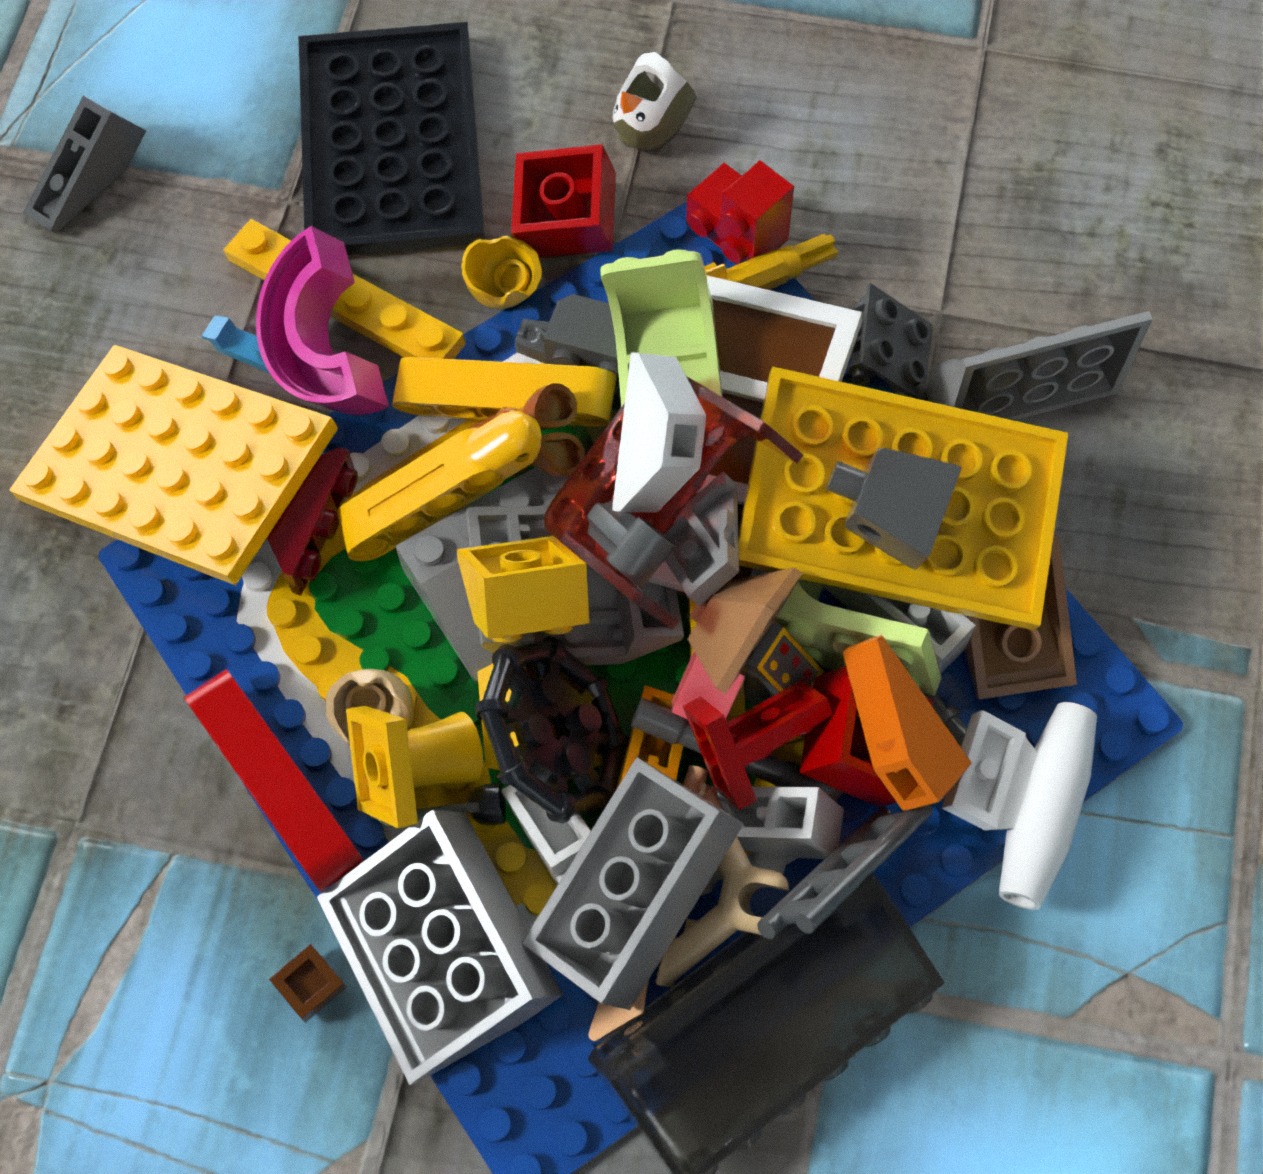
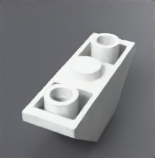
(658, 434)

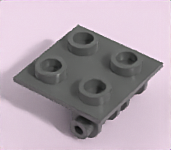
(890, 344)

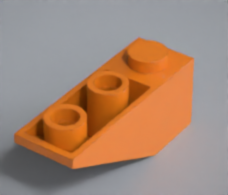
(901, 729)

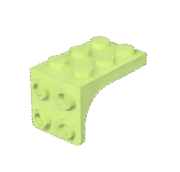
(664, 310)
(829, 630)

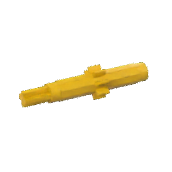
(779, 265)

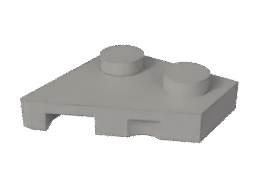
(706, 540)

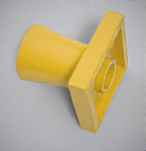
(396, 760)

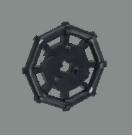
(545, 763)

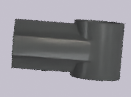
(630, 541)

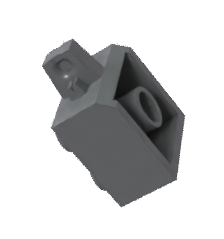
(576, 336)

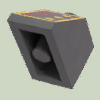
(777, 665)

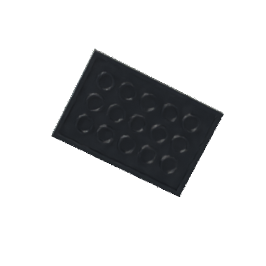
(390, 138)

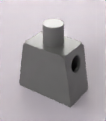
(896, 501)

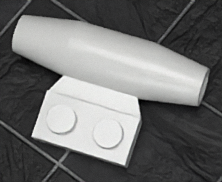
(1027, 793)

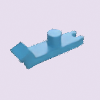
(234, 342)

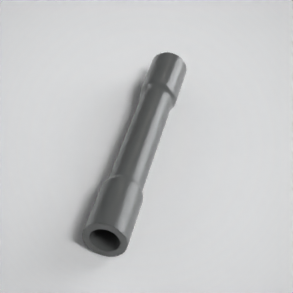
(676, 730)

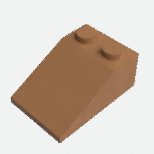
(1024, 660)

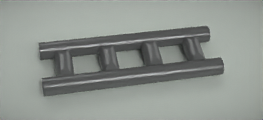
(843, 871)

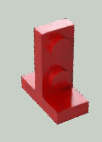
(752, 735)

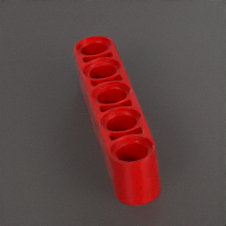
(274, 780)

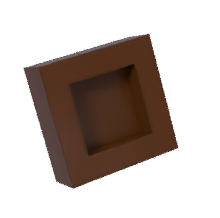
(307, 983)

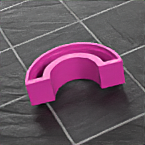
(294, 328)

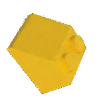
(525, 588)

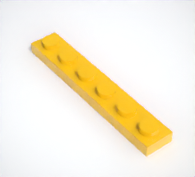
(359, 307)

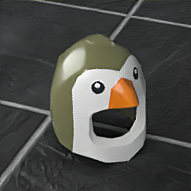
(644, 112)

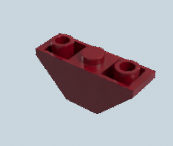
(312, 518)

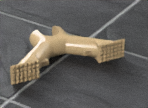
(727, 917)

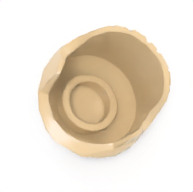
(371, 689)

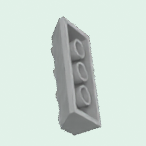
(632, 885)

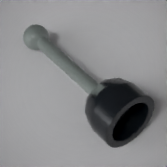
(484, 806)

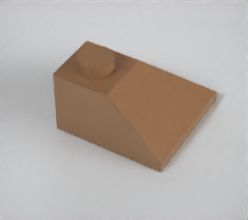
(737, 621)

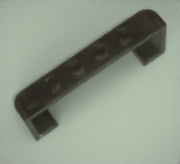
(763, 1029)

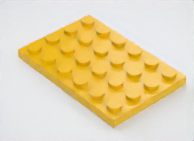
(175, 462)
(995, 530)

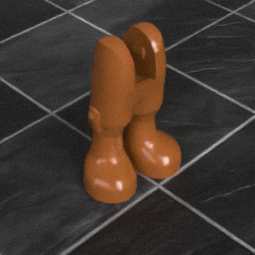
(552, 408)

